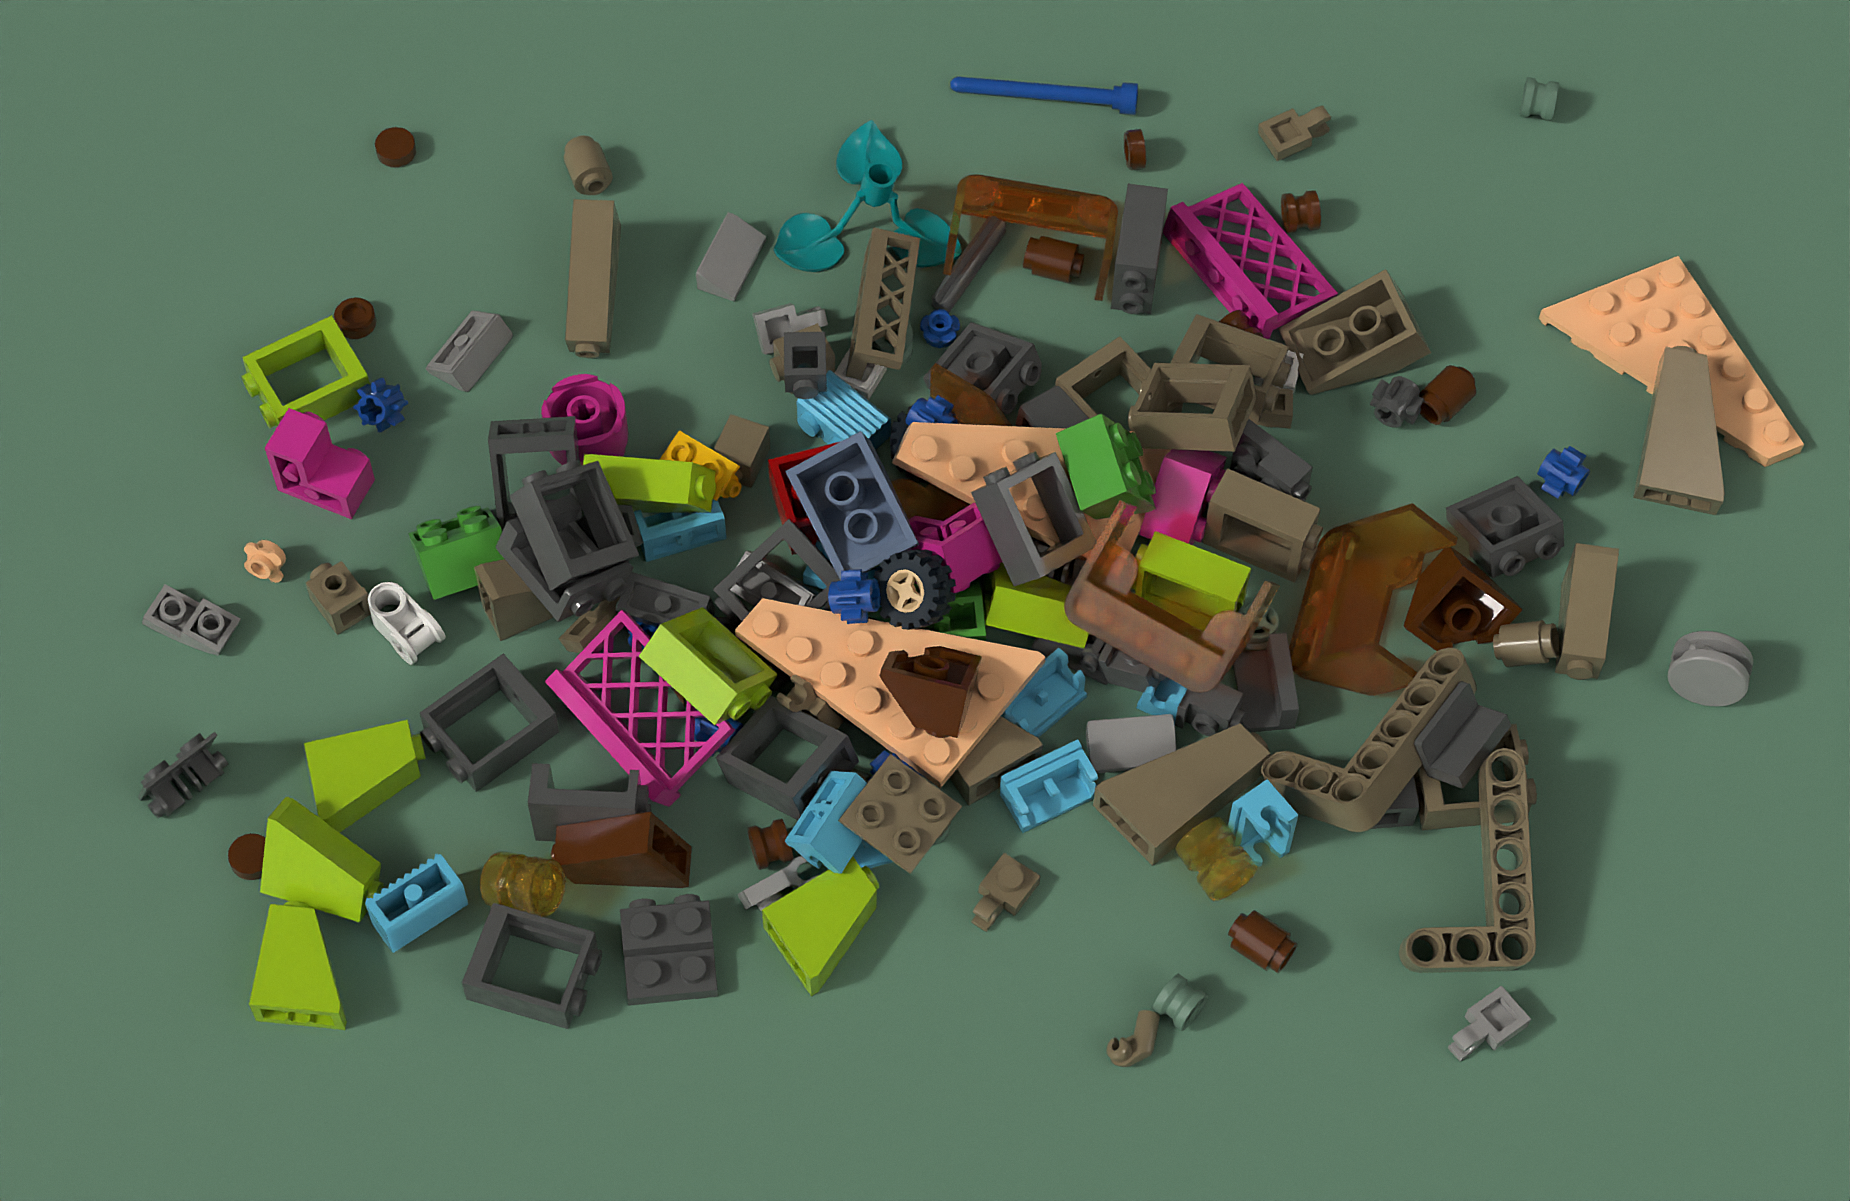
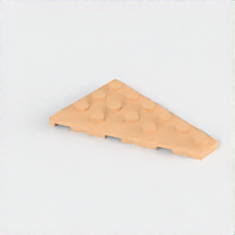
(1662, 307)
(962, 454)
(845, 670)

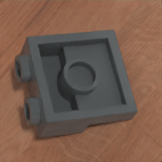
(992, 363)
(1271, 462)
(1507, 527)
(668, 950)

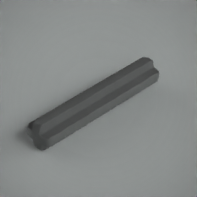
(969, 264)

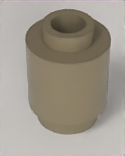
(587, 165)
(1526, 643)

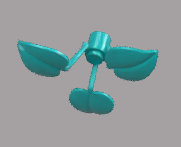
(874, 163)

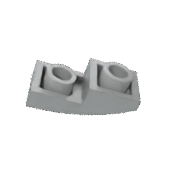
(190, 622)

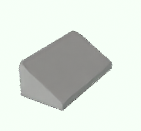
(729, 258)
(470, 350)
(772, 583)
(1129, 741)

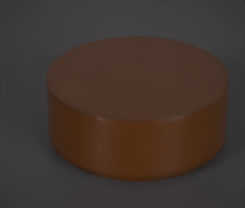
(395, 147)
(1134, 149)
(355, 318)
(247, 856)

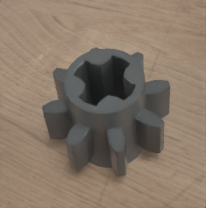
(1396, 401)

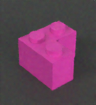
(315, 469)
(1182, 492)
(962, 544)

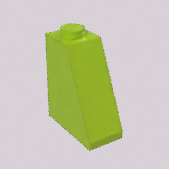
(658, 484)
(1030, 608)
(362, 770)
(316, 864)
(821, 921)
(295, 972)

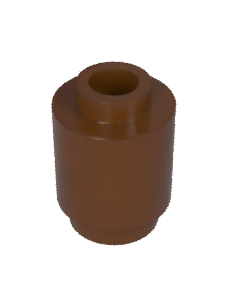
(1053, 259)
(1447, 394)
(1262, 941)

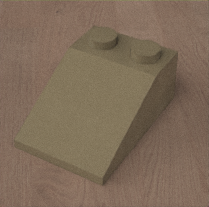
(1355, 336)

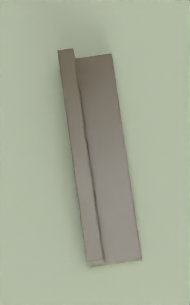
(868, 302)

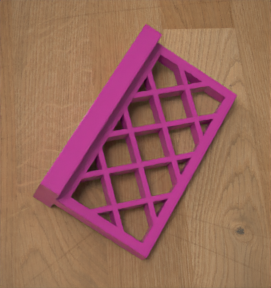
(1224, 271)
(608, 726)

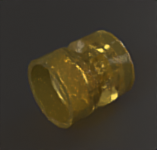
(1212, 853)
(523, 883)

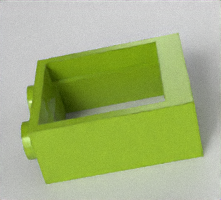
(295, 347)
(1189, 580)
(709, 666)

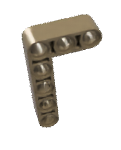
(1382, 766)
(1496, 881)

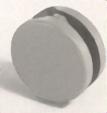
(1710, 668)

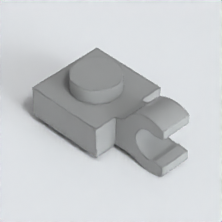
(775, 321)
(768, 889)
(1491, 1020)

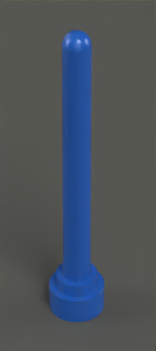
(1121, 97)

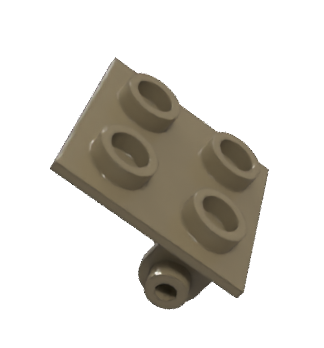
(900, 813)

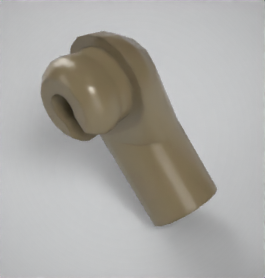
(1137, 1046)

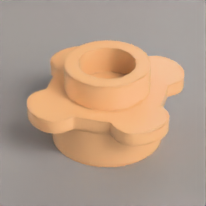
(265, 560)

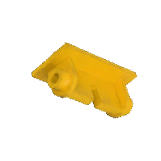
(690, 450)

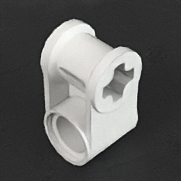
(407, 627)

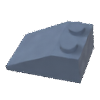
(852, 505)

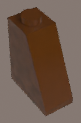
(623, 852)

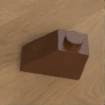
(1457, 603)
(932, 687)

